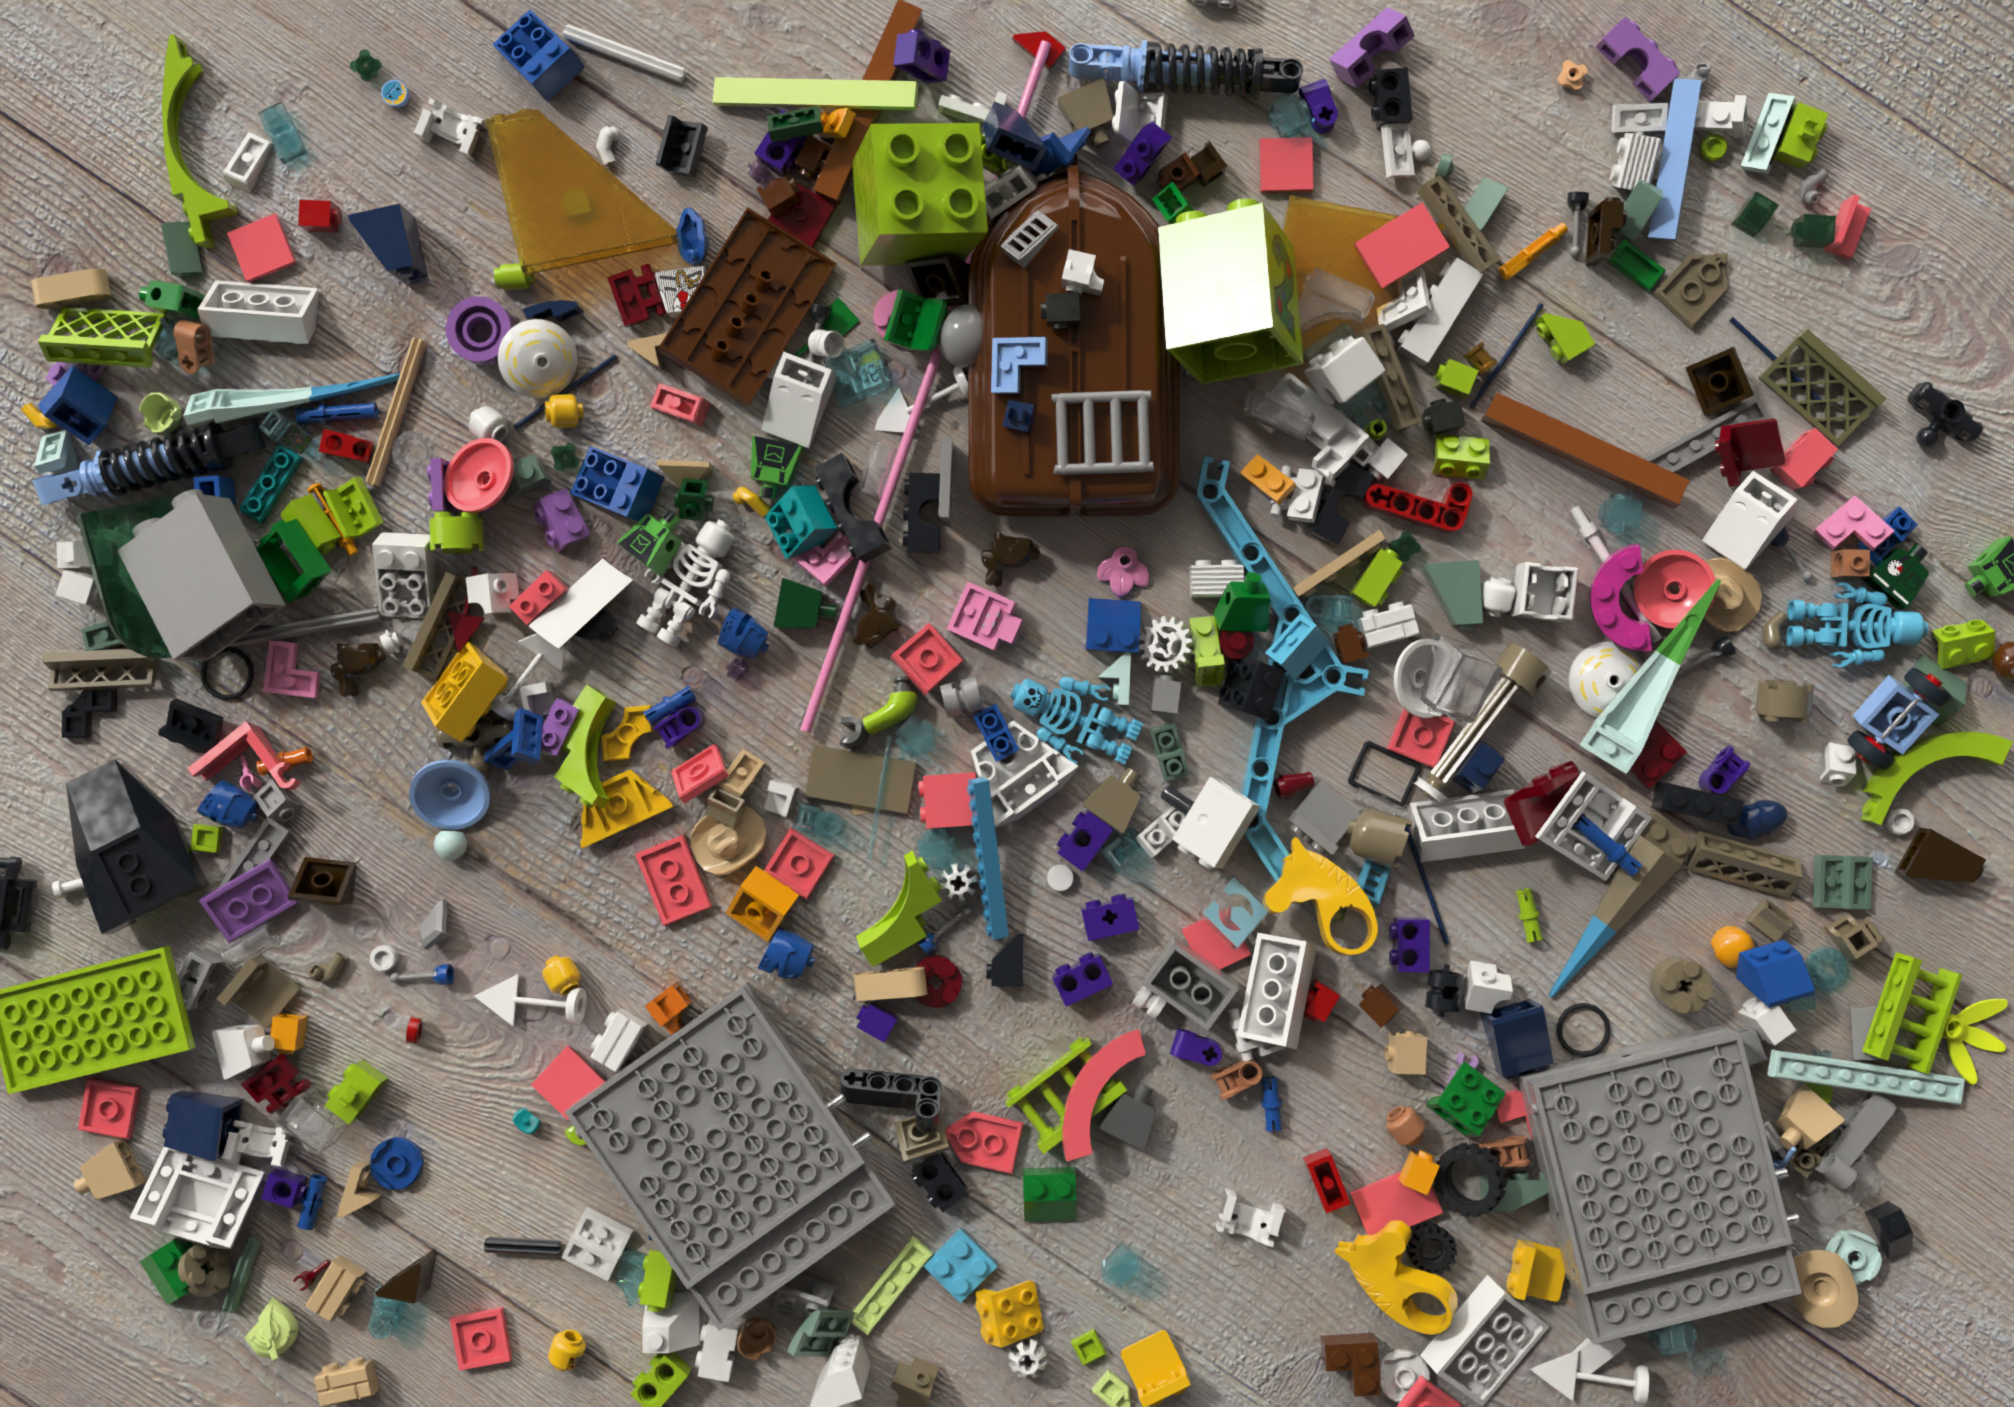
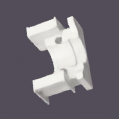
(453, 127)
(260, 1144)
(1249, 1220)

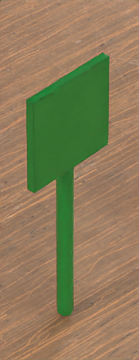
(840, 320)

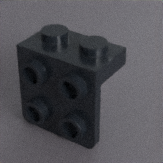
(1251, 687)

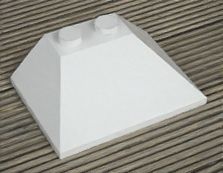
(1604, 808)
(197, 1198)

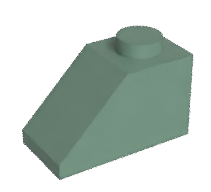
(527, 476)

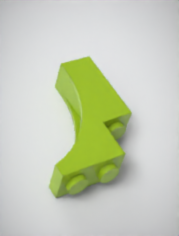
(580, 769)
(903, 922)

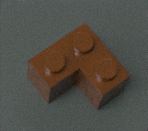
(1358, 1355)

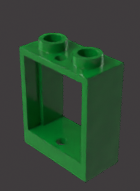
(281, 569)

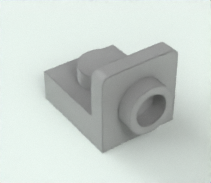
(276, 802)

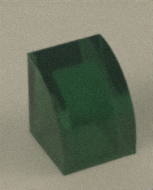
(1754, 214)

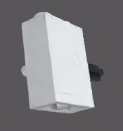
(1211, 822)

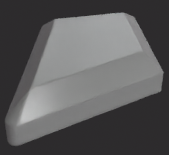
(434, 925)

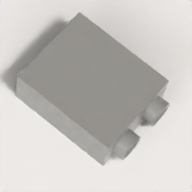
(200, 576)

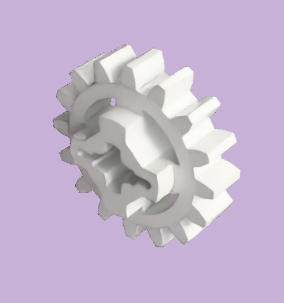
(1177, 648)

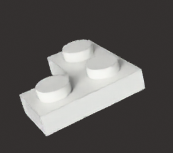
(1410, 304)

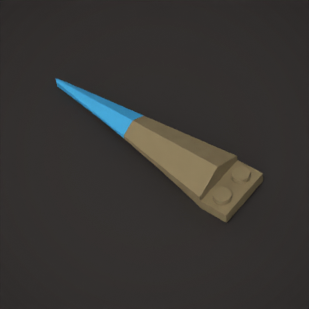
(1661, 852)

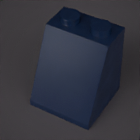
(394, 240)
(1518, 1038)
(200, 1123)

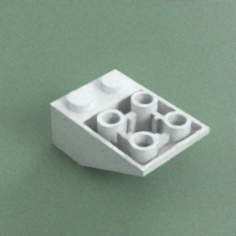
(798, 399)
(1750, 520)
(404, 574)

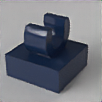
(1019, 416)

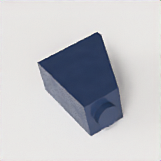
(1012, 137)

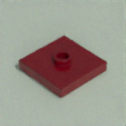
(807, 218)

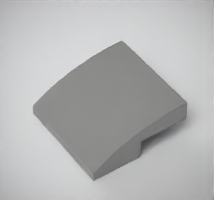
(1860, 1022)

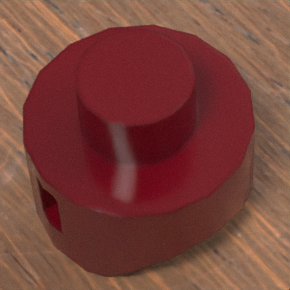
(1236, 643)

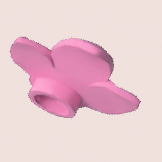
(1123, 575)

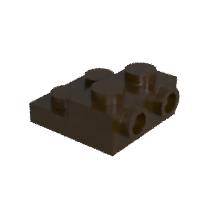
(1602, 225)

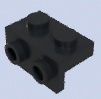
(681, 146)
(192, 726)

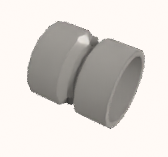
(961, 697)

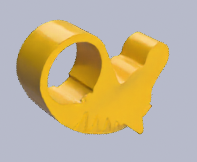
(1316, 879)
(1389, 1283)

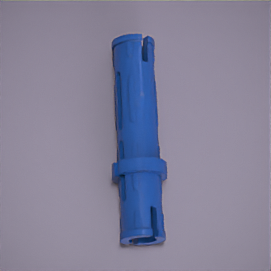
(326, 414)
(1614, 851)

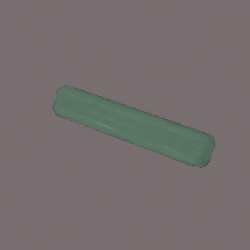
(241, 1274)

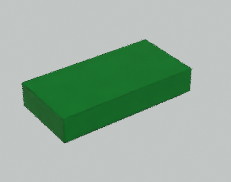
(1636, 265)

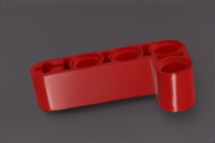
(1414, 503)

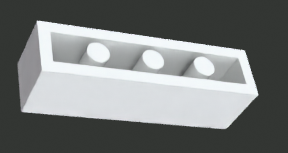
(1446, 303)

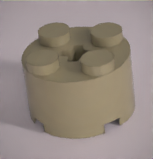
(1785, 700)
(1694, 992)

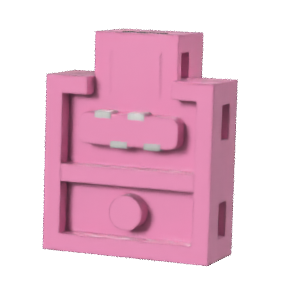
(985, 618)

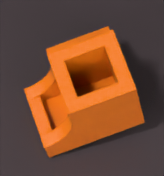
(668, 1007)

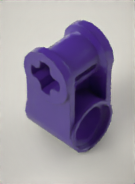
(1320, 102)
(676, 729)
(1727, 768)
(1190, 1047)

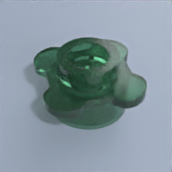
(371, 70)
(559, 452)
(1412, 546)

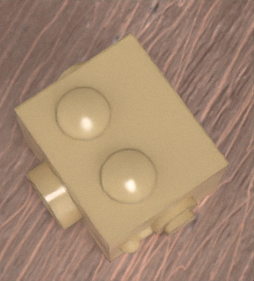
(1406, 1053)

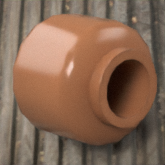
(1405, 1125)

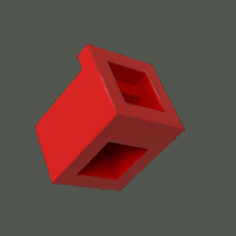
(1320, 1002)

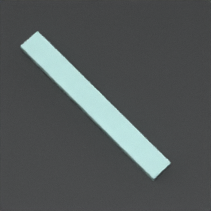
(1865, 1077)

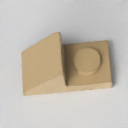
(648, 348)
(741, 774)
(354, 1194)

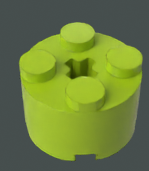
(456, 533)

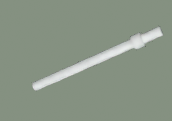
(1589, 530)

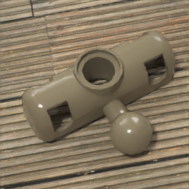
(487, 734)

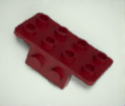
(1535, 802)

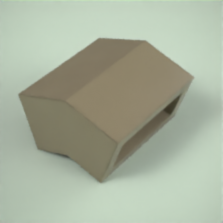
(725, 807)
(1769, 920)

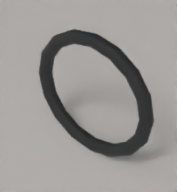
(245, 687)
(1583, 1053)

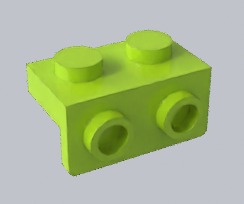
(1461, 456)
(353, 508)
(1964, 643)

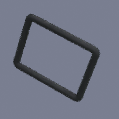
(1392, 754)

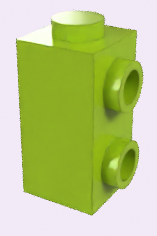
(313, 521)
(1376, 577)
(658, 1283)

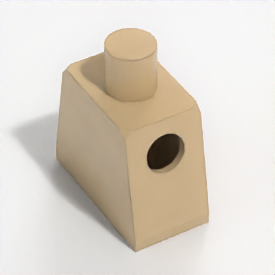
(1806, 1119)
(110, 1171)

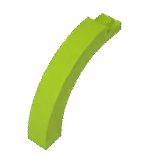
(1886, 783)

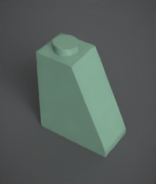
(1457, 591)

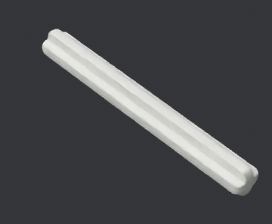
(624, 53)

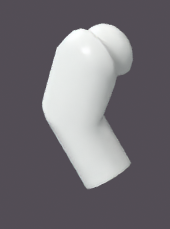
(604, 143)

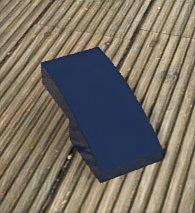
(560, 309)

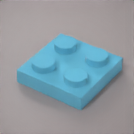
(960, 1265)

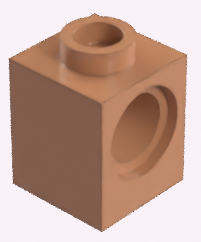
(1850, 563)

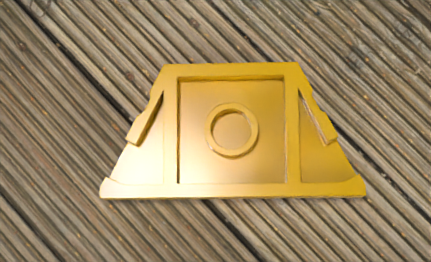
(629, 803)

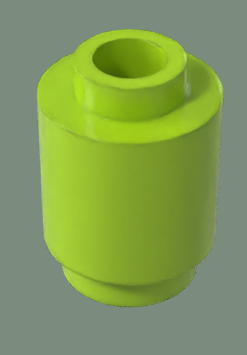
(511, 277)

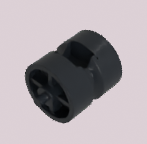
(1444, 990)

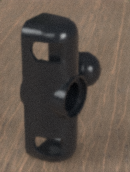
(1957, 421)

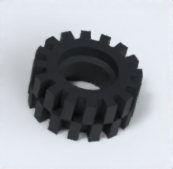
(1442, 1260)

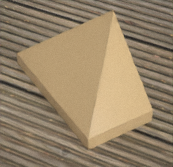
(685, 469)

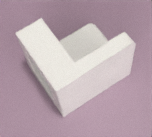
(537, 698)
(780, 798)

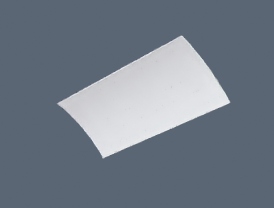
(580, 603)

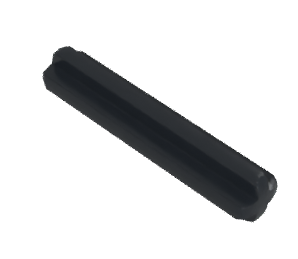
(523, 1246)

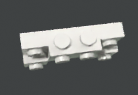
(1330, 431)

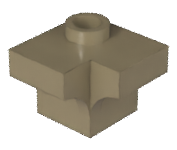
(1853, 937)
(914, 1382)

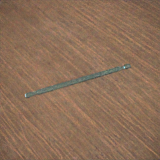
(879, 798)

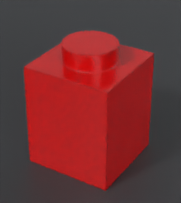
(319, 216)

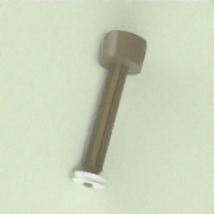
(1520, 673)

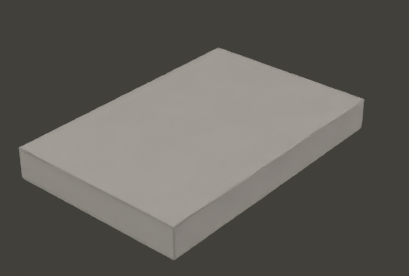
(946, 479)

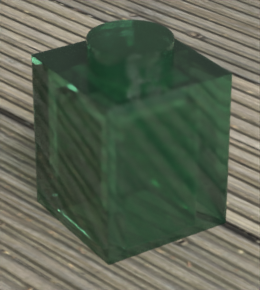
(1813, 230)

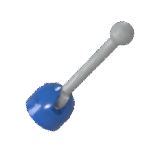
(930, 942)
(441, 975)

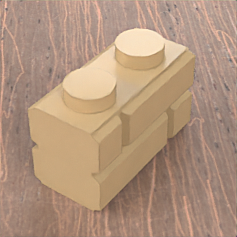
(336, 1288)
(346, 1382)

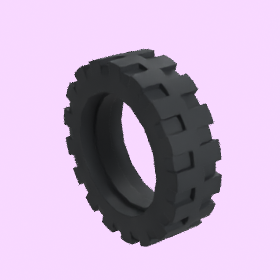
(1490, 1166)

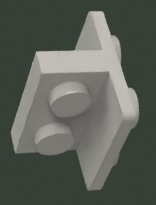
(803, 1296)

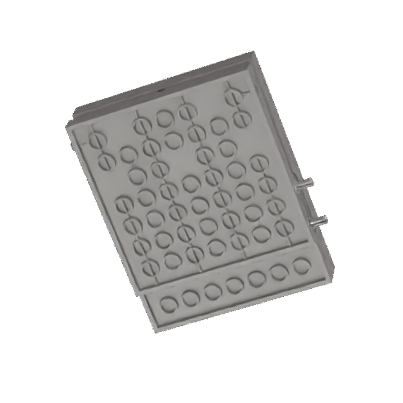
(732, 1156)
(1661, 1183)

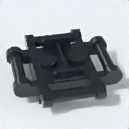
(9, 900)

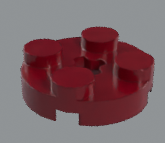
(949, 973)

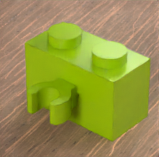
(1801, 136)
(355, 1091)

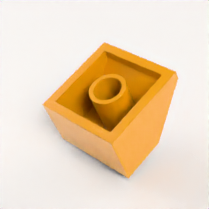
(761, 903)

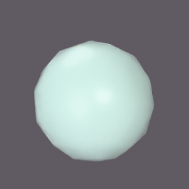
(450, 844)

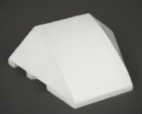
(1024, 777)

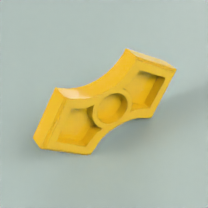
(620, 742)

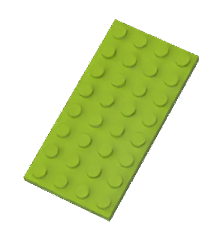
(92, 1020)

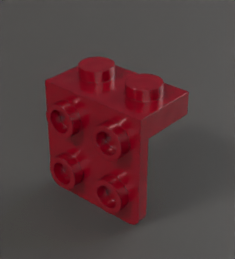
(1749, 448)

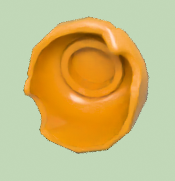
(1728, 943)

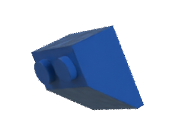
(1113, 625)
(1774, 973)

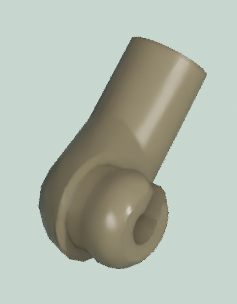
(1771, 631)
(328, 971)

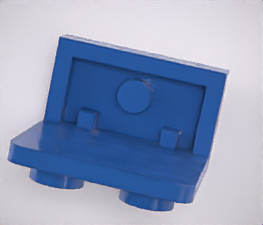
(1060, 150)

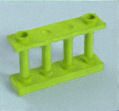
(1892, 1006)
(1048, 1136)

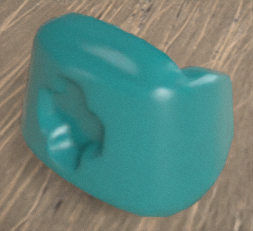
(526, 1121)

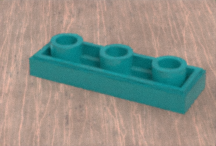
(280, 469)

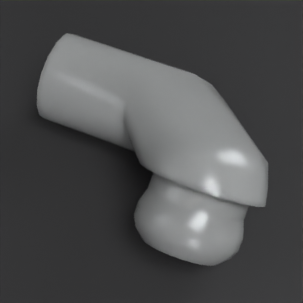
(1701, 72)
(1809, 192)

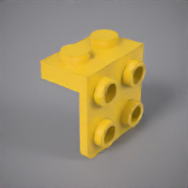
(1536, 1271)
(1009, 1314)
(1155, 1368)

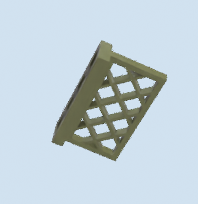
(1832, 366)

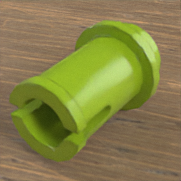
(1381, 426)

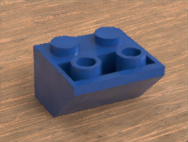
(79, 405)

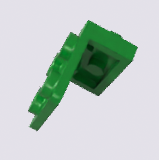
(915, 321)

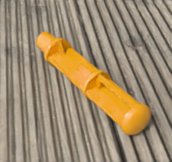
(1532, 251)
(345, 543)

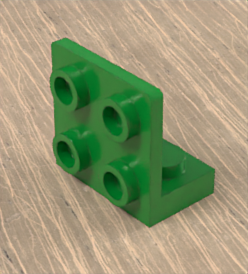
(1467, 1101)

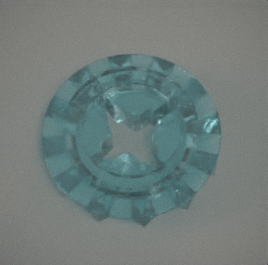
(1815, 967)

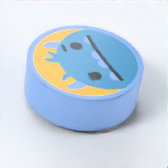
(395, 94)

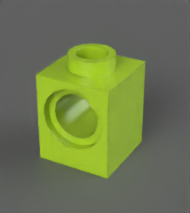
(1455, 378)

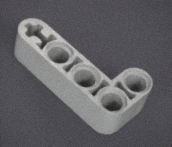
(1853, 1136)

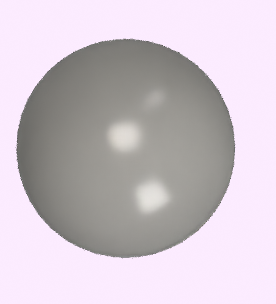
(961, 336)

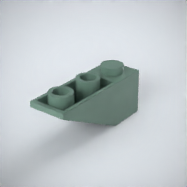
(1518, 1191)

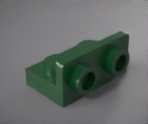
(795, 124)

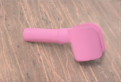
(247, 778)

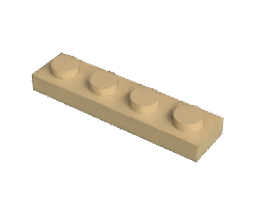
(1347, 559)

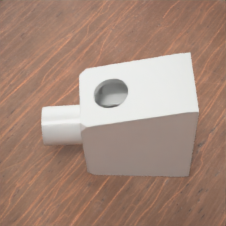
(242, 1048)

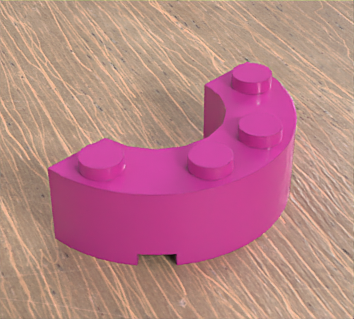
(1605, 599)

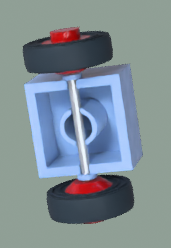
(1897, 716)

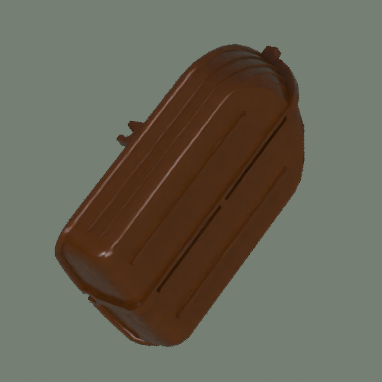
(1111, 350)

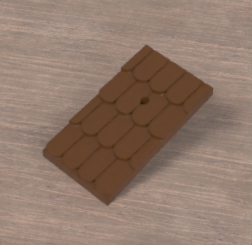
(747, 307)

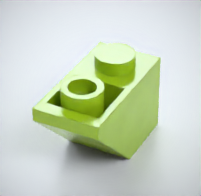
(1564, 335)

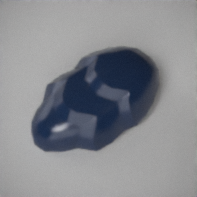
(1759, 819)

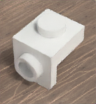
(1839, 765)

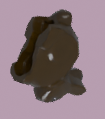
(1006, 552)
(878, 620)
(353, 661)

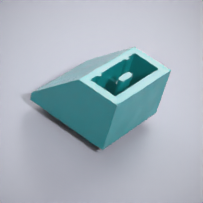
(800, 521)

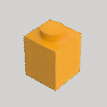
(288, 1032)
(1419, 1171)

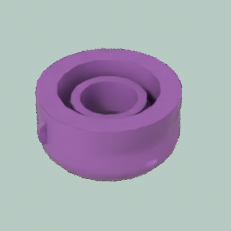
(463, 321)

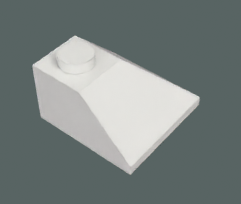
(674, 1327)

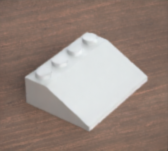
(1484, 1341)

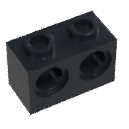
(1398, 99)
(944, 1177)

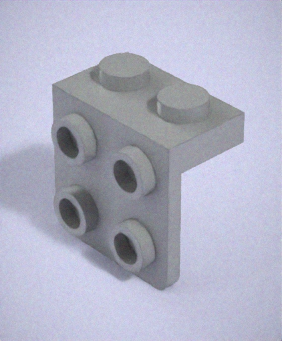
(1323, 818)

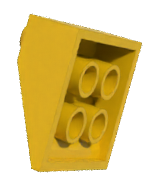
(464, 692)

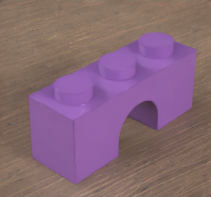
(1385, 32)
(1656, 69)

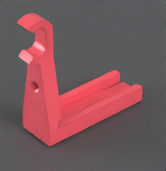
(234, 745)

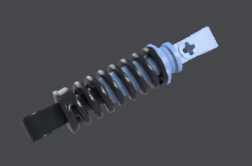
(1152, 65)
(152, 464)

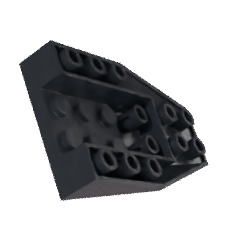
(127, 847)

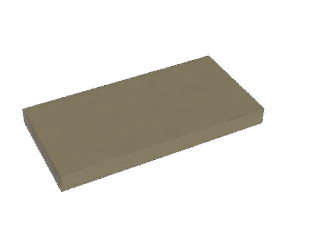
(856, 776)

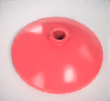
(479, 475)
(1667, 569)

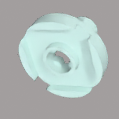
(1869, 1258)

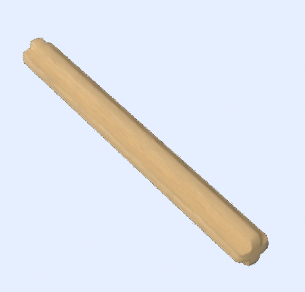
(396, 412)

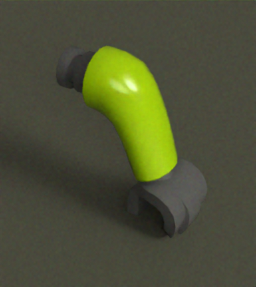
(898, 708)

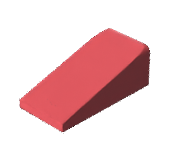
(680, 404)

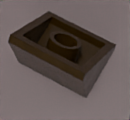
(940, 278)
(1719, 381)
(324, 881)
(411, 1282)

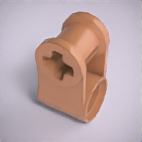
(195, 343)
(1235, 1078)
(1509, 1150)

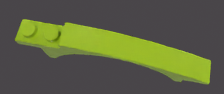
(197, 203)

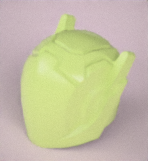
(274, 1331)

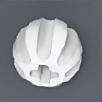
(965, 878)
(1019, 1362)

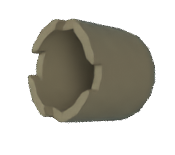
(1379, 837)

